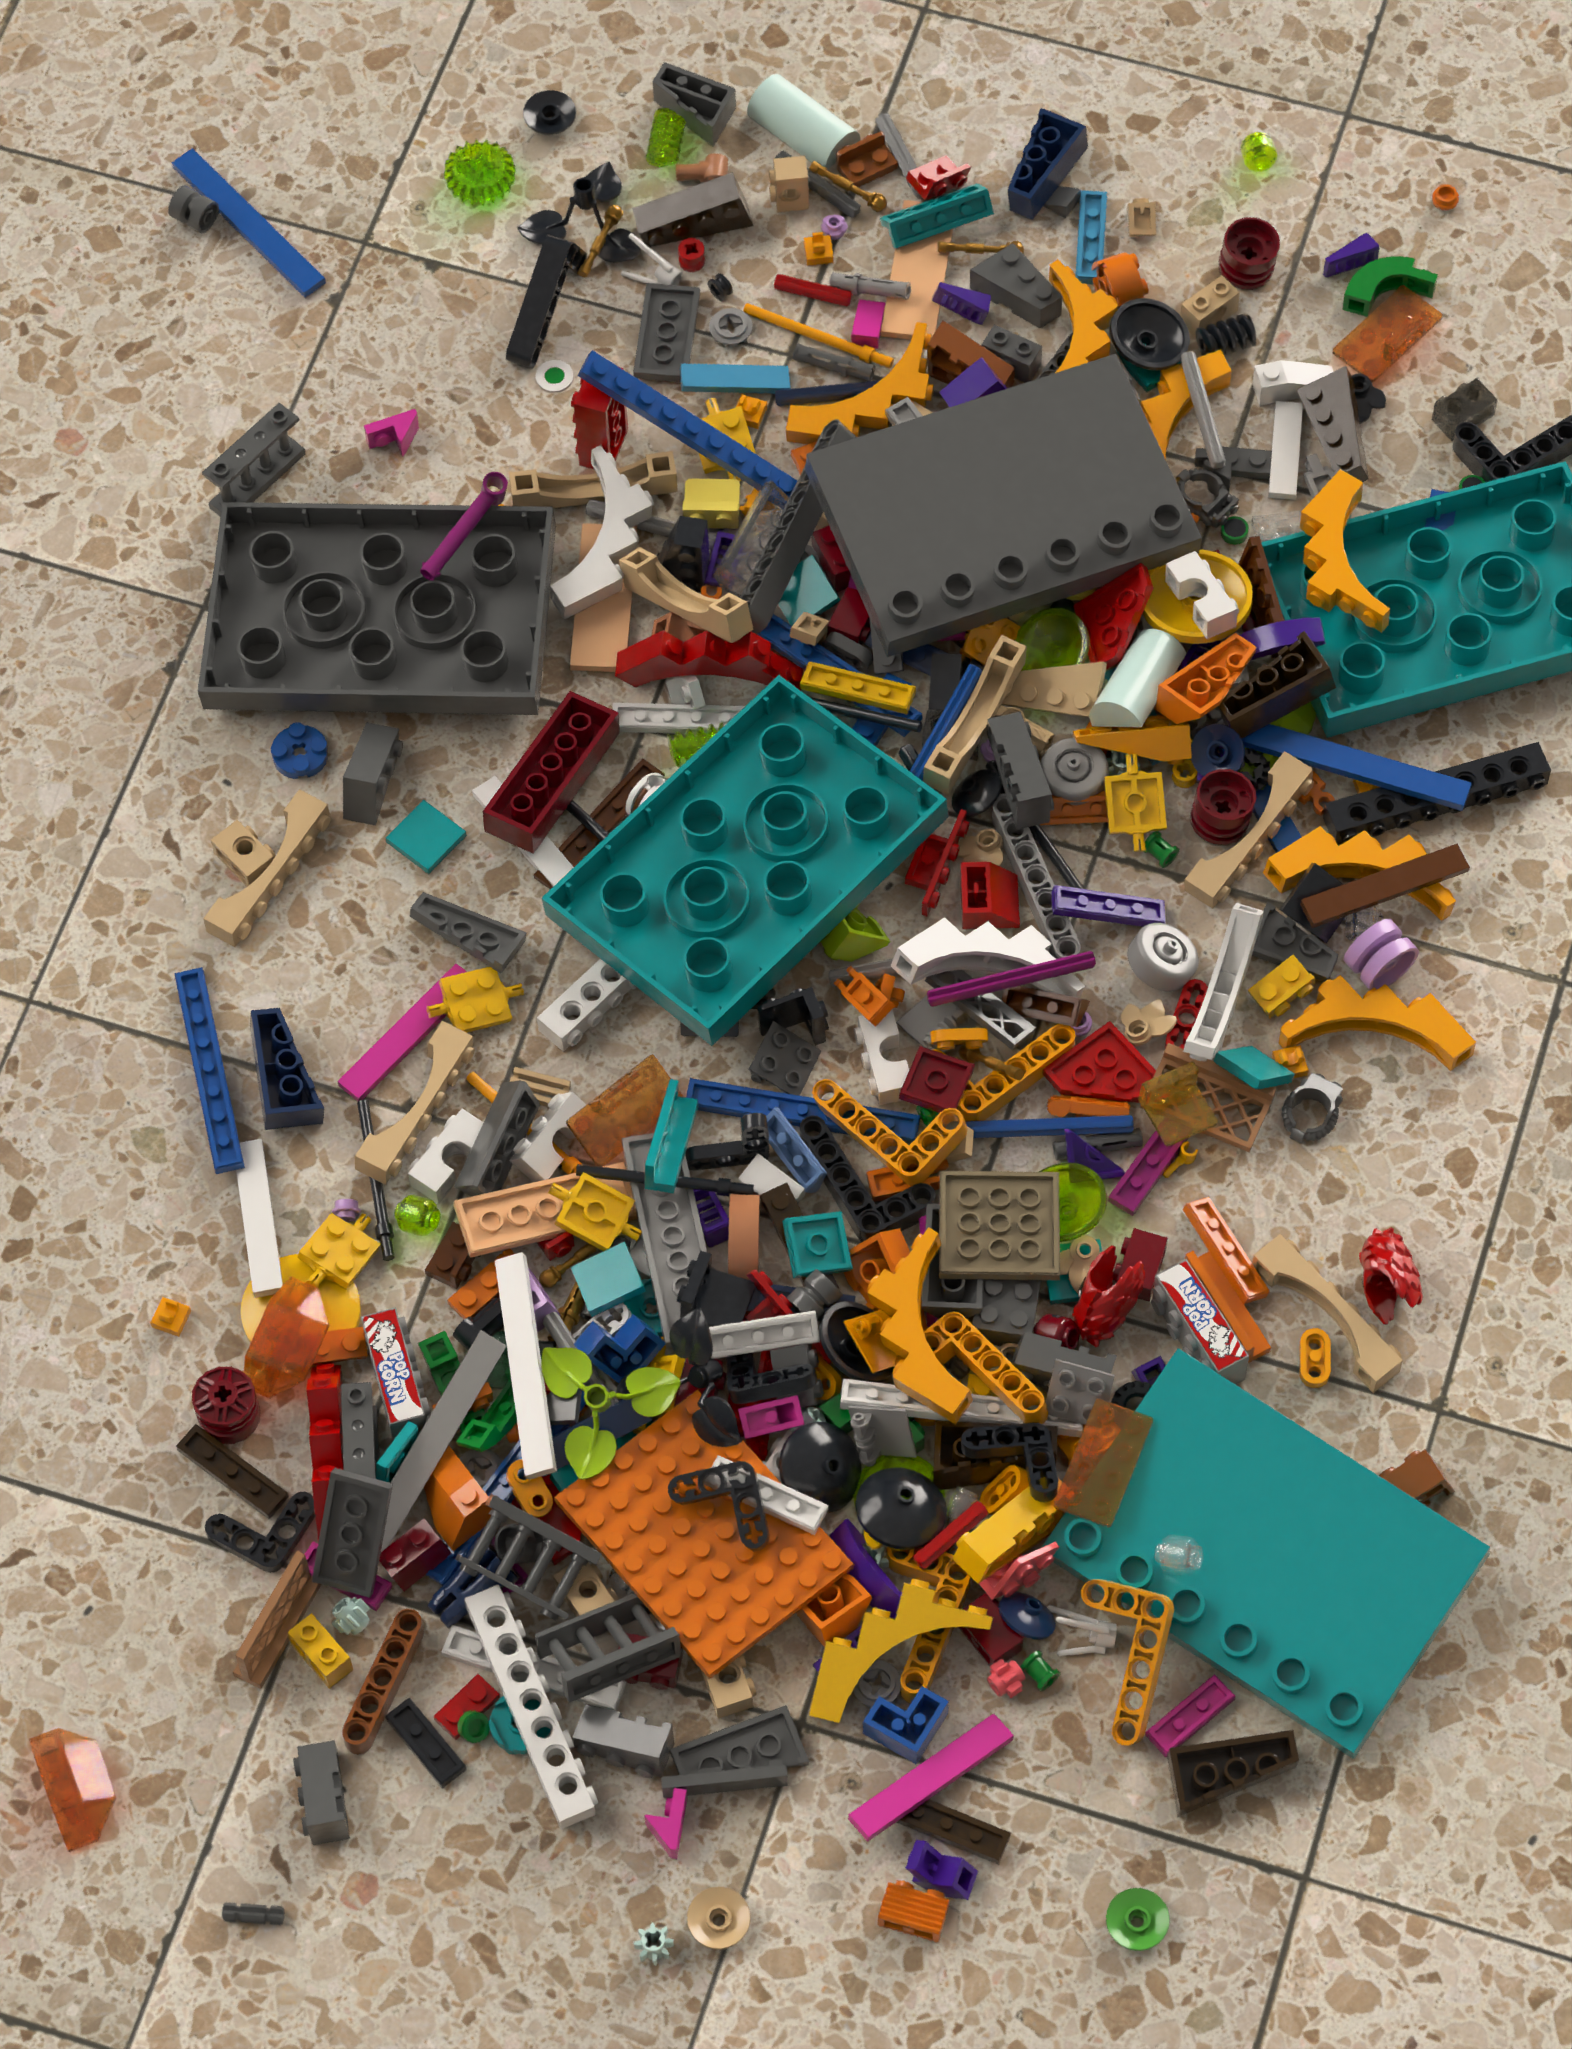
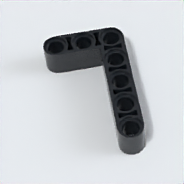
(553, 263)
(1528, 454)
(854, 1189)

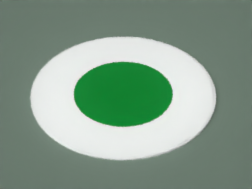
(554, 375)

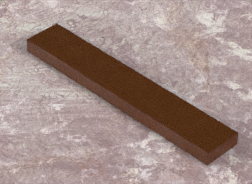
(607, 814)
(1384, 885)

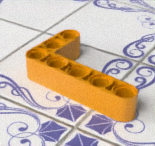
(1010, 1088)
(884, 1137)
(981, 1361)
(927, 1642)
(1139, 1651)

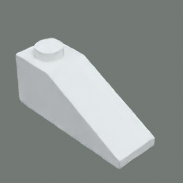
(1282, 378)

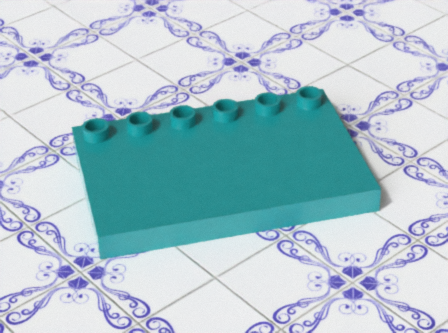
(1465, 603)
(745, 859)
(1311, 1568)

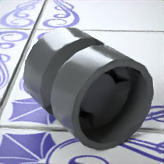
(193, 209)
(815, 1295)
(530, 1551)

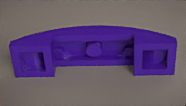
(1275, 636)
(865, 1569)

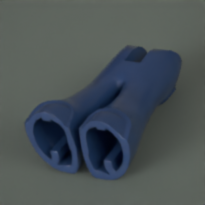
(456, 1588)

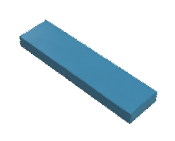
(1090, 233)
(733, 378)

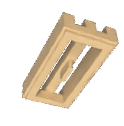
(541, 1079)

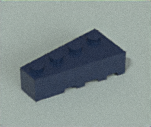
(1046, 160)
(283, 1082)

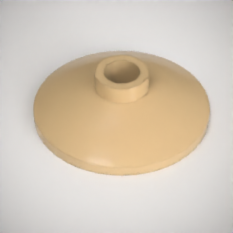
(718, 1903)

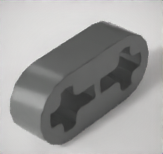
(848, 651)

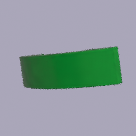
(443, 1364)
(494, 1424)

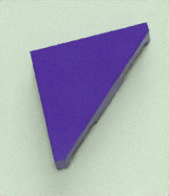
(1083, 1153)

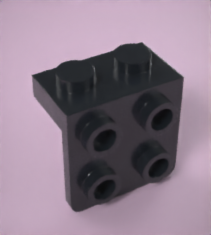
(794, 1009)
(718, 1294)

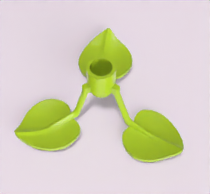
(588, 1448)

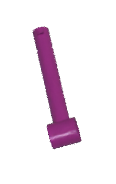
(466, 524)

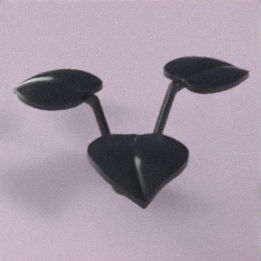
(599, 185)
(715, 1418)

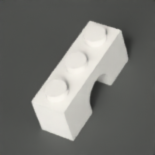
(1193, 577)
(886, 1076)
(536, 1153)
(430, 1173)

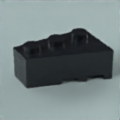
(687, 552)

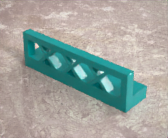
(938, 215)
(670, 1140)

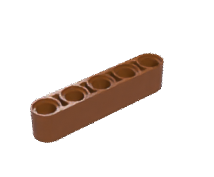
(383, 1695)

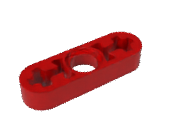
(1184, 1006)

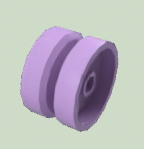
(1381, 954)

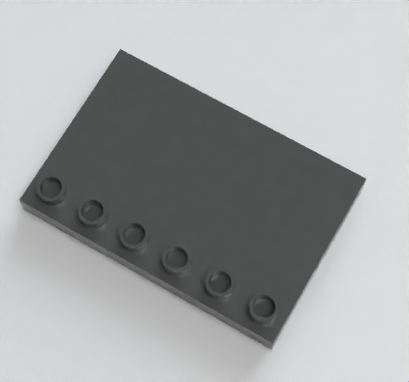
(1001, 504)
(337, 618)

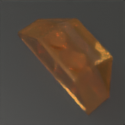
(286, 1338)
(74, 1784)

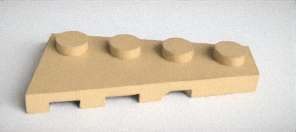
(1058, 689)

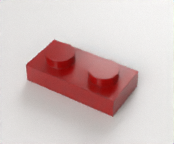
(475, 1695)

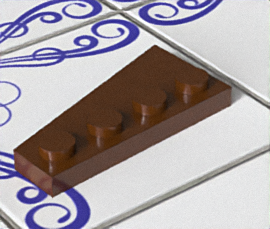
(1265, 603)

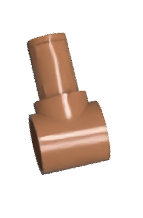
(713, 167)

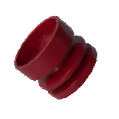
(1249, 253)
(1223, 806)
(227, 1420)

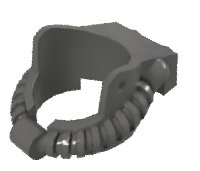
(1215, 512)
(1320, 1090)

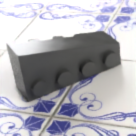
(1020, 770)

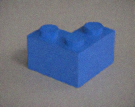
(620, 1355)
(909, 1730)

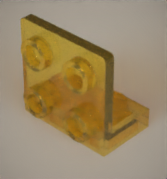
(1176, 1104)

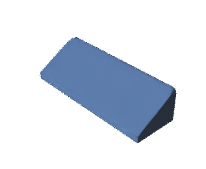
(794, 1152)

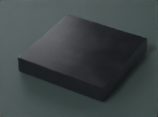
(1311, 883)

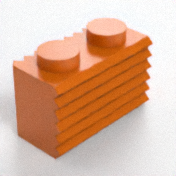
(913, 1910)

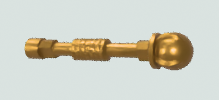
(875, 200)
(611, 217)
(975, 248)
(975, 1055)
(551, 1276)

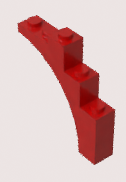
(704, 654)
(325, 1430)

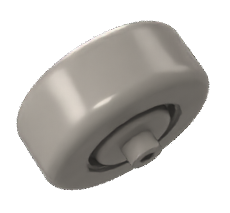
(1074, 770)
(1163, 957)

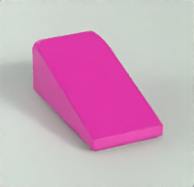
(868, 323)

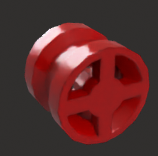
(696, 259)

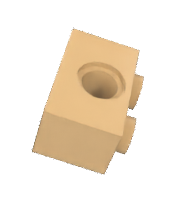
(789, 184)
(1210, 305)
(236, 840)
(588, 1578)
(734, 1696)

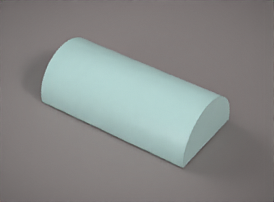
(800, 121)
(1135, 682)

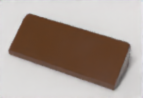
(1046, 1005)

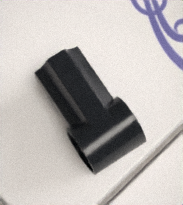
(488, 1320)

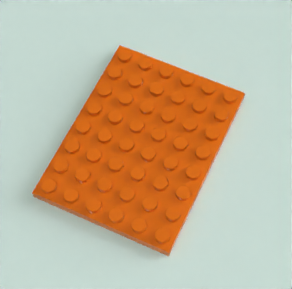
(690, 1556)

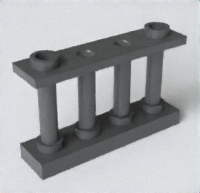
(255, 459)
(359, 1429)
(553, 1542)
(617, 1665)

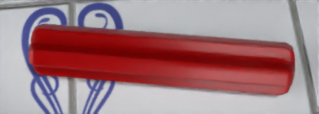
(812, 290)
(950, 1535)

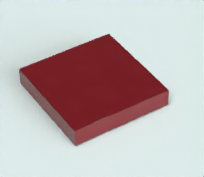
(936, 1080)

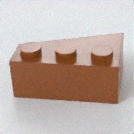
(953, 352)
(1419, 1477)

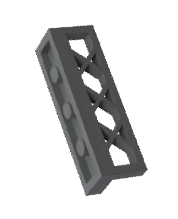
(989, 1012)

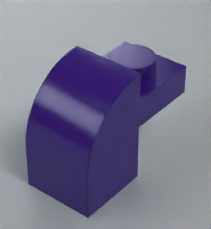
(941, 1872)

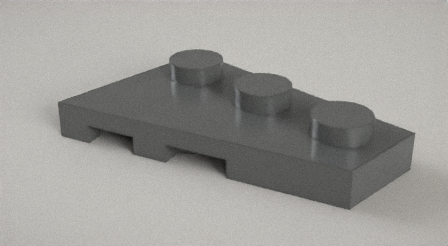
(1281, 938)

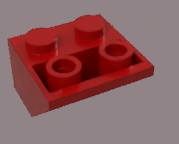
(988, 896)

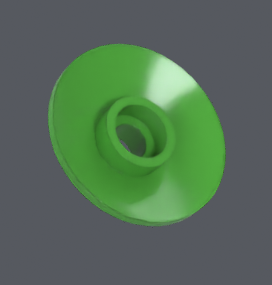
(1137, 1904)

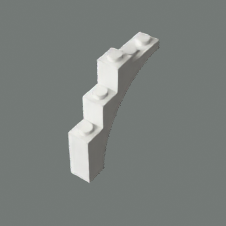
(599, 572)
(984, 949)
(1225, 984)

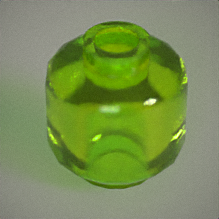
(1258, 151)
(417, 1215)

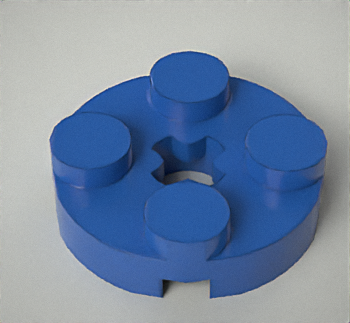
(299, 737)

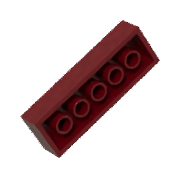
(551, 772)

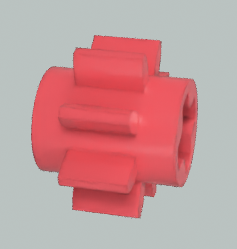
(1006, 1678)

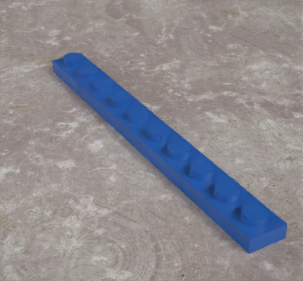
(682, 424)

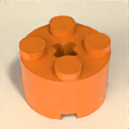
(1120, 277)

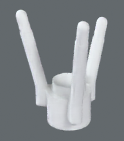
(665, 272)
(1101, 1631)

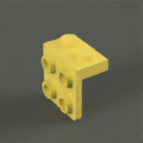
(713, 501)

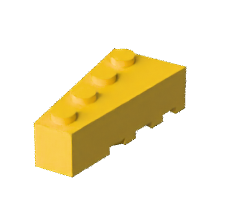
(1007, 1534)

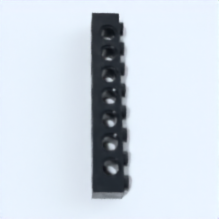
(1499, 767)

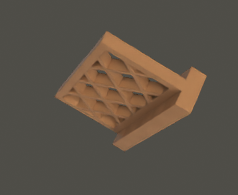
(1223, 1081)
(279, 1615)

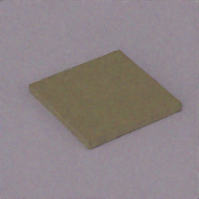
(999, 1225)

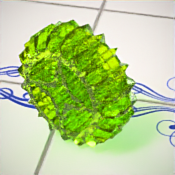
(479, 172)

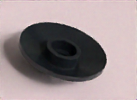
(549, 104)
(977, 792)

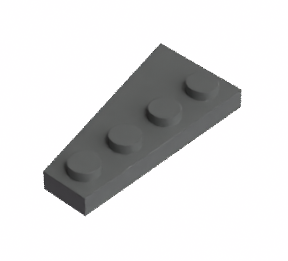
(472, 932)
(753, 1743)

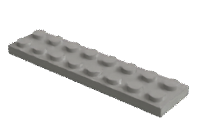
(669, 1232)

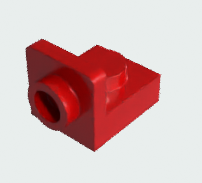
(557, 1246)

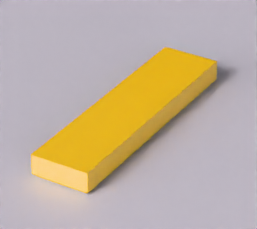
(858, 687)

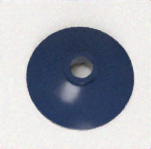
(1205, 749)
(1027, 1616)

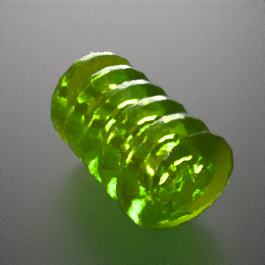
(665, 138)
(688, 746)

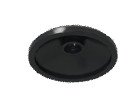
(1151, 324)
(840, 1345)
(806, 1464)
(896, 1520)

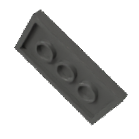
(666, 331)
(352, 1532)

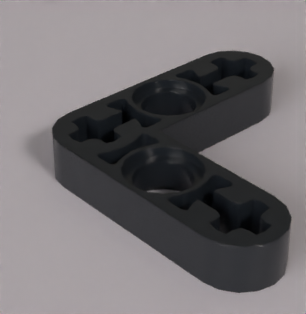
(735, 1153)
(748, 1386)
(1028, 1447)
(738, 1492)
(264, 1545)

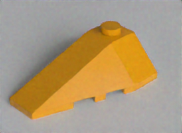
(1156, 739)

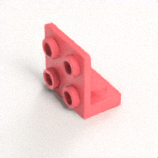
(1019, 1572)

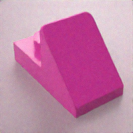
(396, 428)
(771, 1416)
(669, 1830)

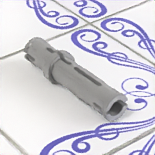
(881, 287)

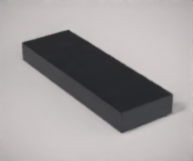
(425, 1742)

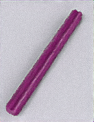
(1011, 978)

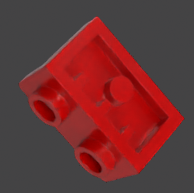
(938, 177)

